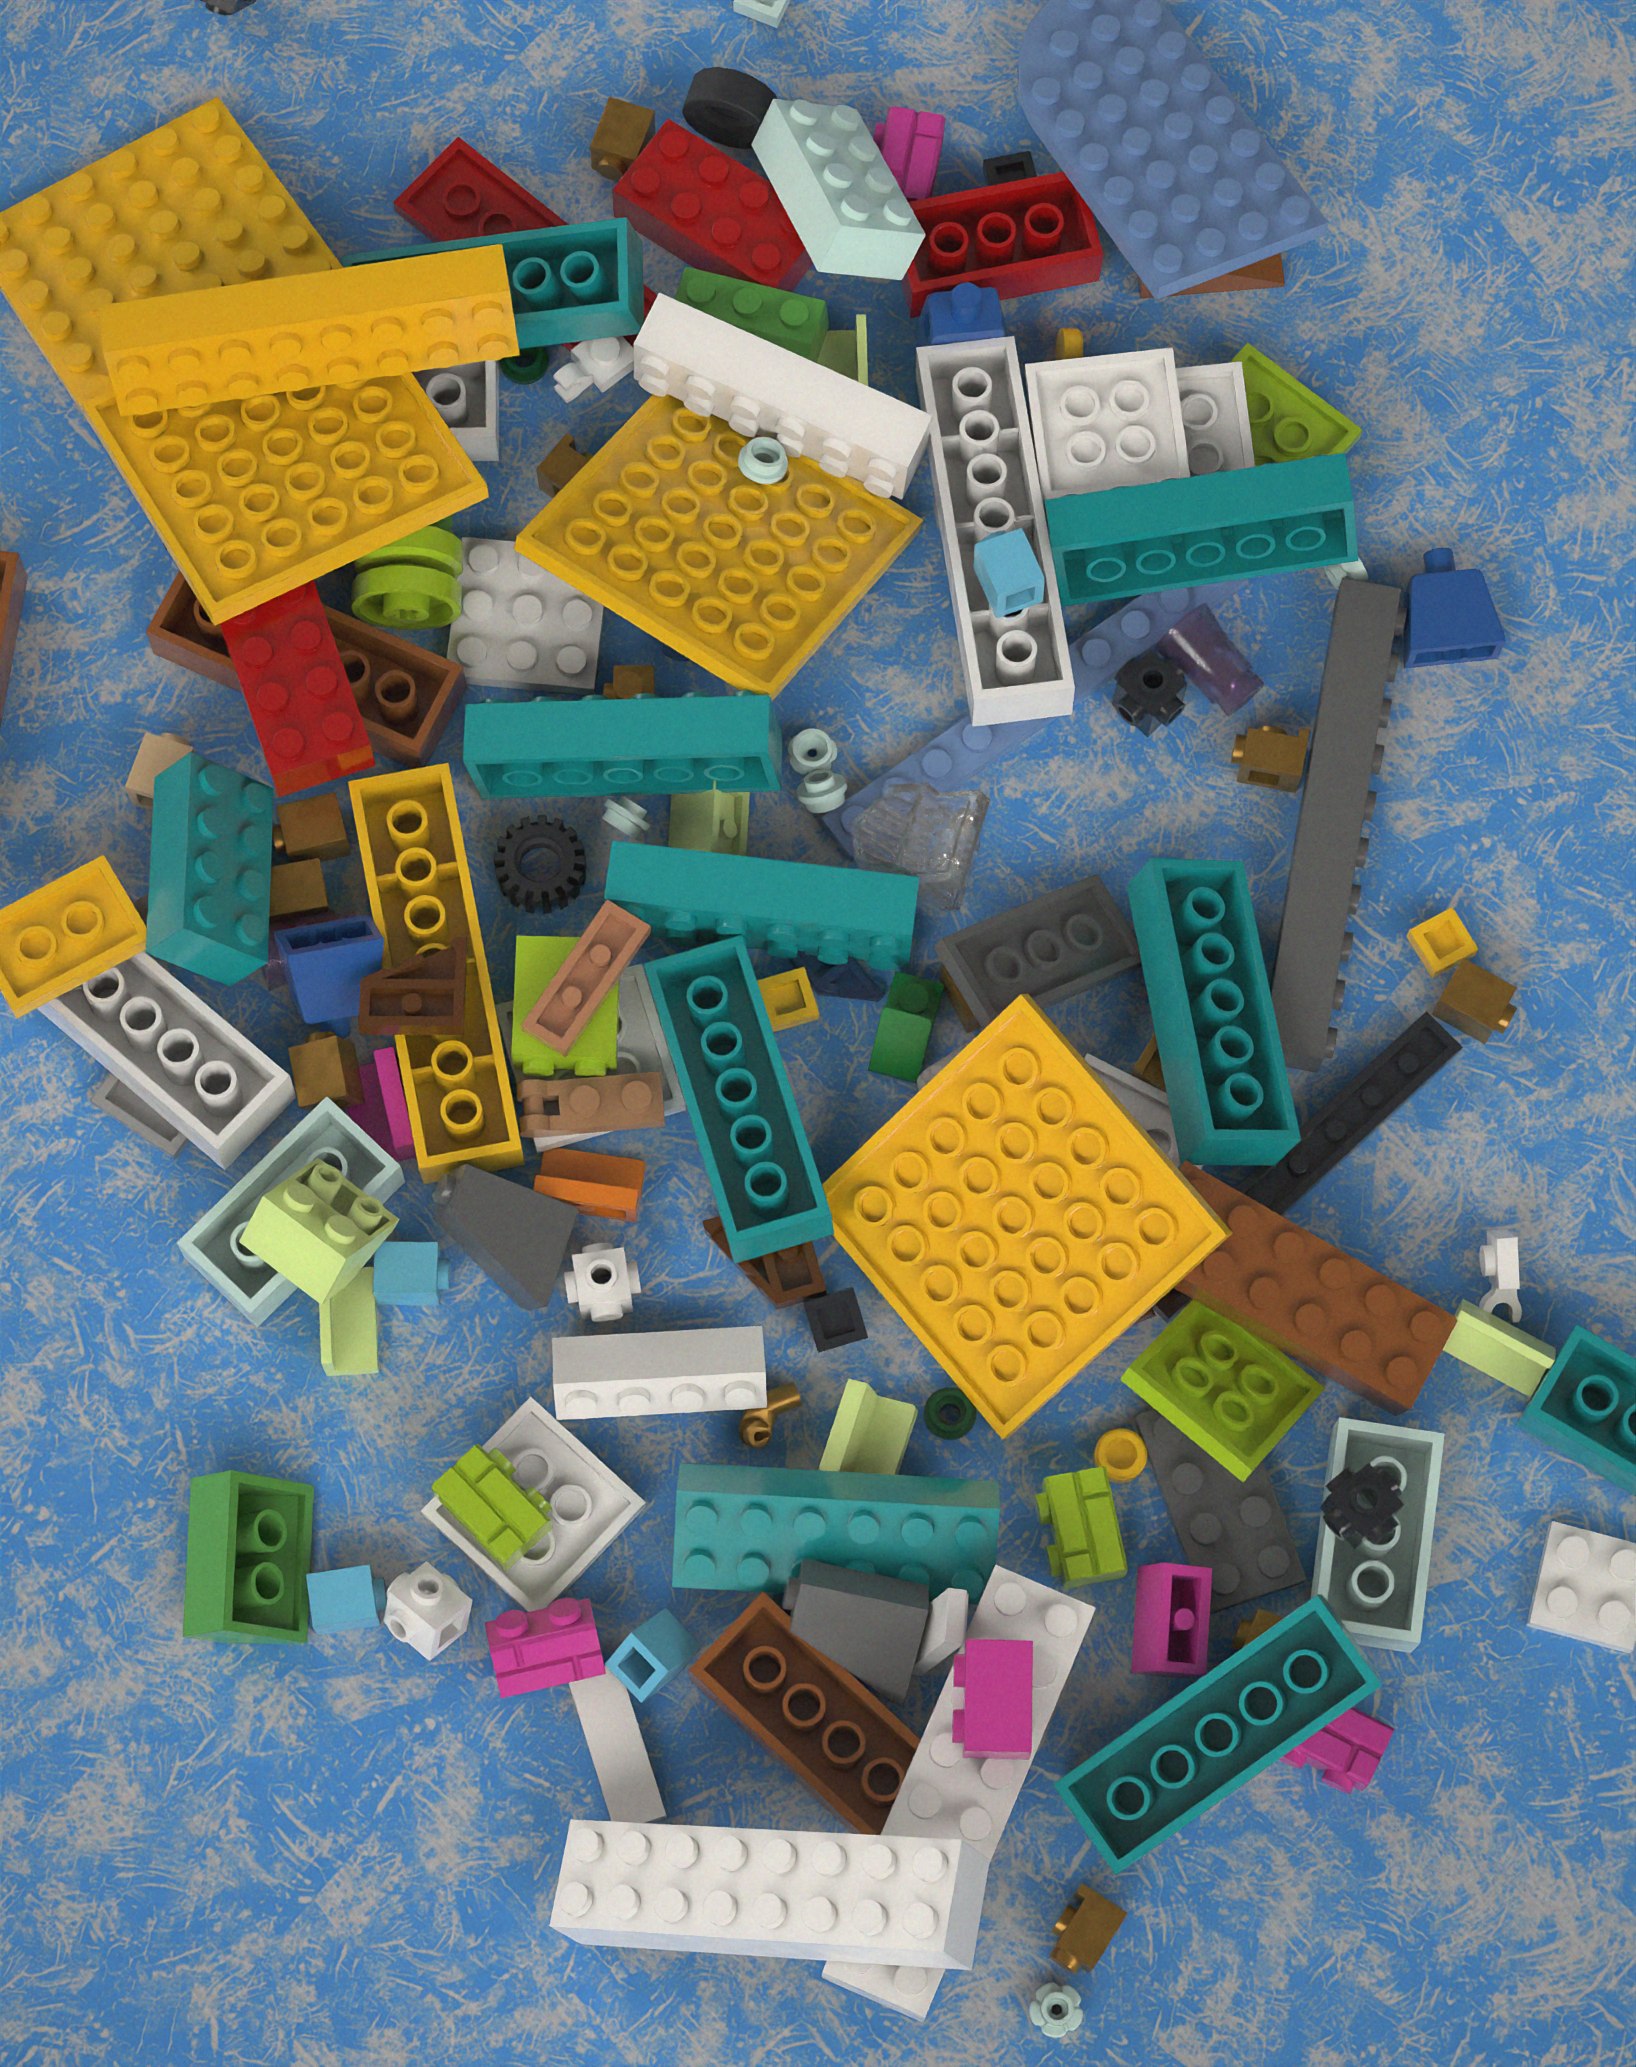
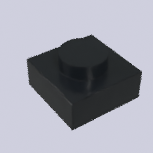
(1008, 168)
(835, 1319)

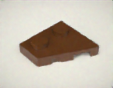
(417, 995)
(781, 1276)

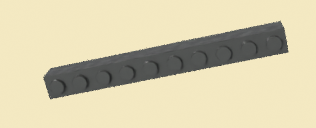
(1331, 819)

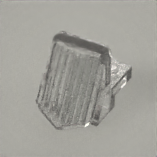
(922, 836)

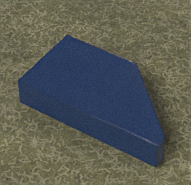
(838, 980)

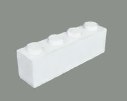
(659, 1373)

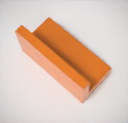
(593, 1182)

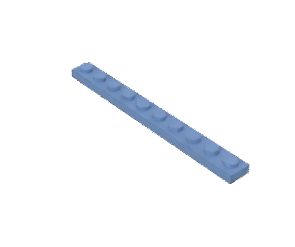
(1094, 661)

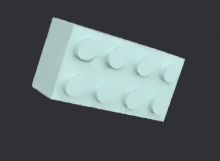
(837, 189)
(214, 1240)
(1382, 1585)

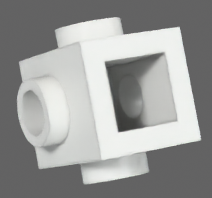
(606, 1300)
(427, 1610)

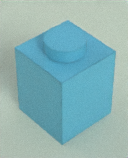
(1008, 572)
(410, 1273)
(345, 1599)
(653, 1655)

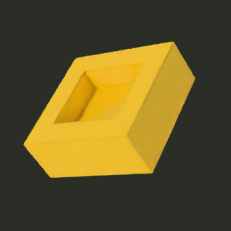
(1442, 942)
(788, 999)

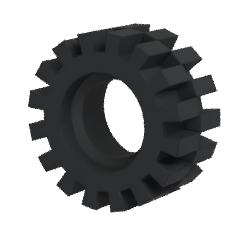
(540, 893)

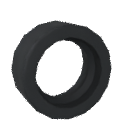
(727, 106)

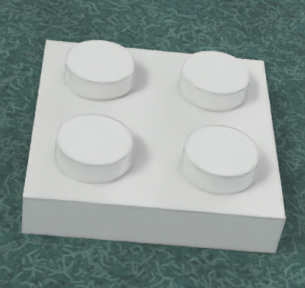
(1586, 1588)

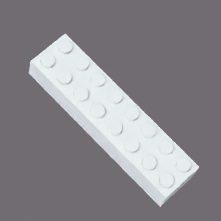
(984, 485)
(973, 1796)
(772, 1893)

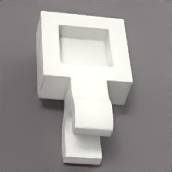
(596, 362)
(1501, 1264)

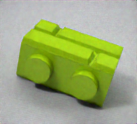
(493, 1505)
(1083, 1528)

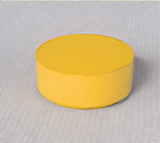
(1069, 344)
(1122, 1454)

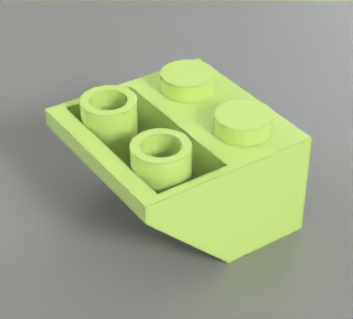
(318, 1229)

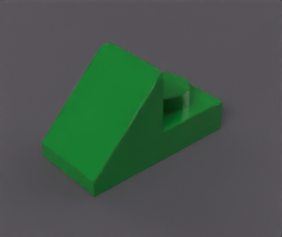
(905, 1027)

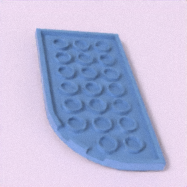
(1157, 143)

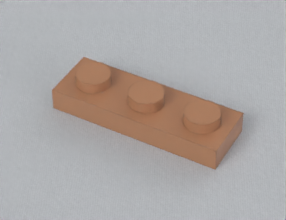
(586, 978)

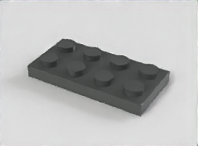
(1041, 949)
(1221, 1519)

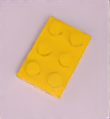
(66, 935)

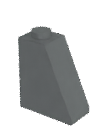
(506, 1231)
(860, 1622)

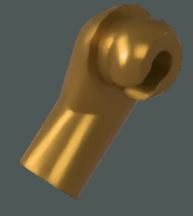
(758, 1423)

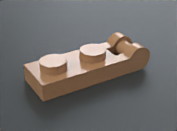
(591, 1104)

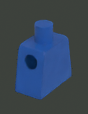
(960, 316)
(1449, 615)
(326, 968)

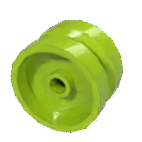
(410, 582)

